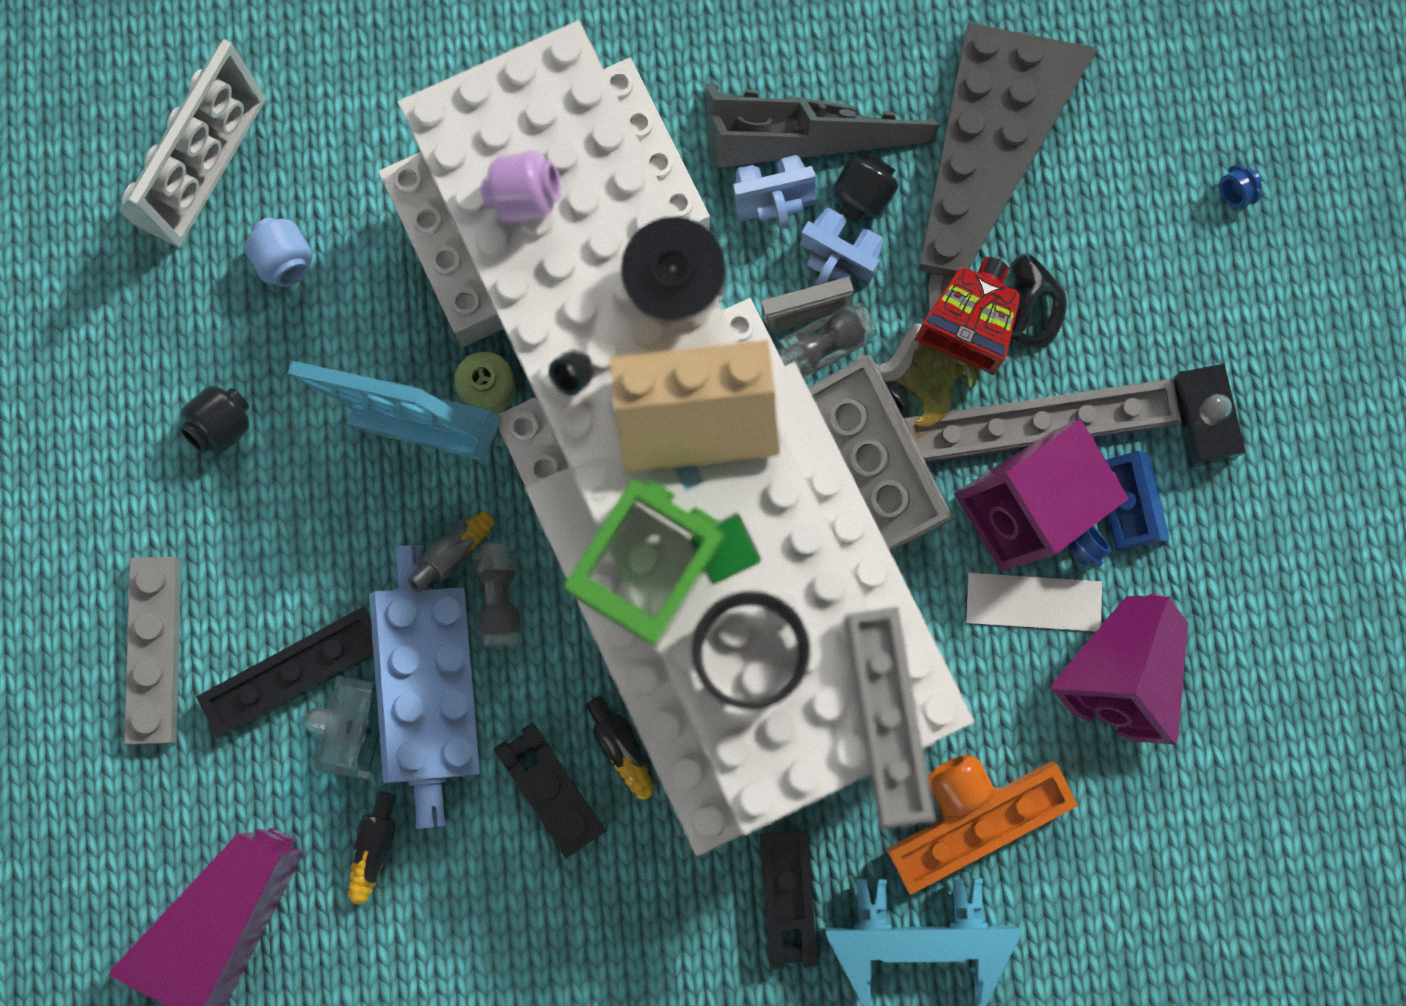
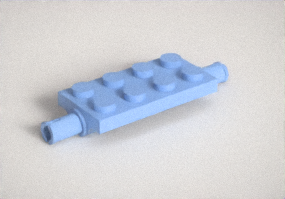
(423, 687)

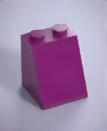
(1042, 497)

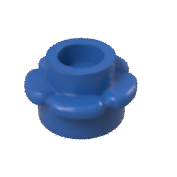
(1240, 186)
(1090, 548)

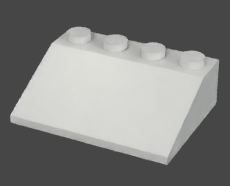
(195, 147)

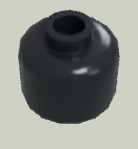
(865, 188)
(214, 419)

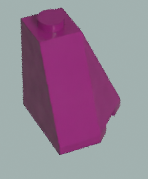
(1131, 671)

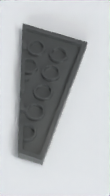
(998, 118)

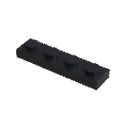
(288, 673)

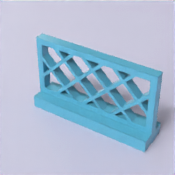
(405, 411)

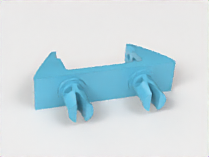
(962, 940)

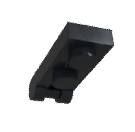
(550, 791)
(788, 897)

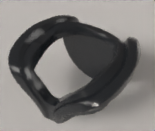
(1033, 275)

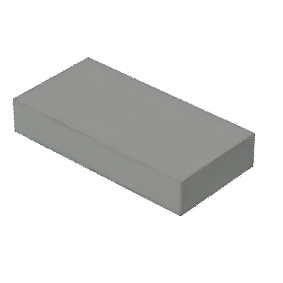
(806, 304)

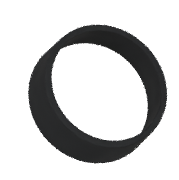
(767, 601)

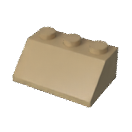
(695, 406)

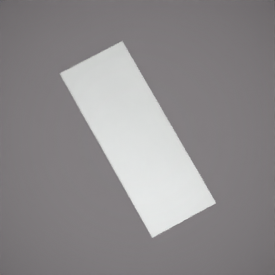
(1034, 602)

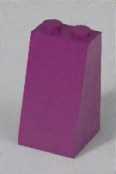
(214, 926)

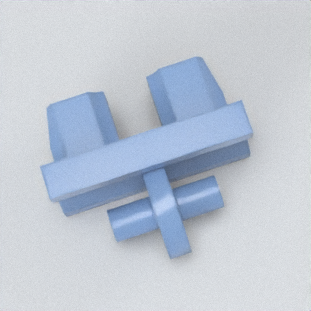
(775, 194)
(836, 257)

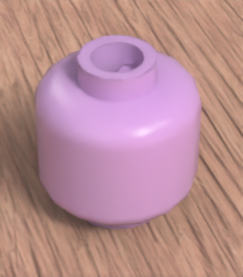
(521, 187)

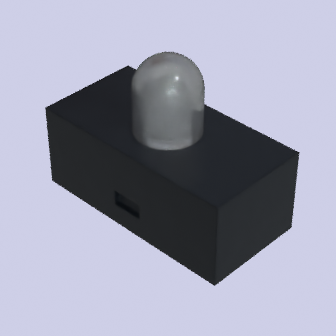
(1208, 415)

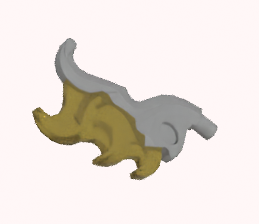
(926, 370)

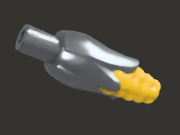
(451, 551)

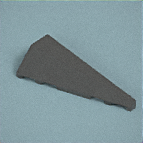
(775, 128)

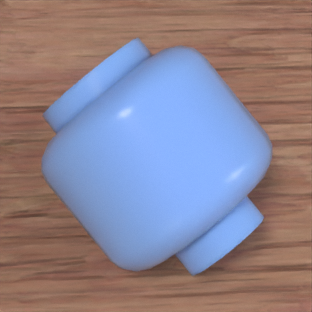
(278, 252)

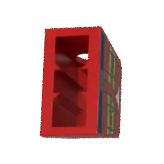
(974, 317)

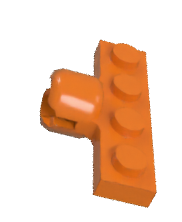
(977, 818)

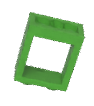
(619, 610)

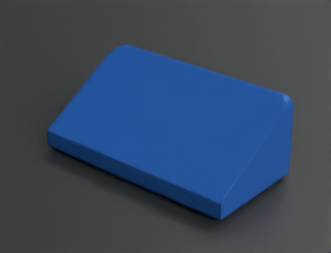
(1141, 517)

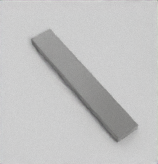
(1024, 422)

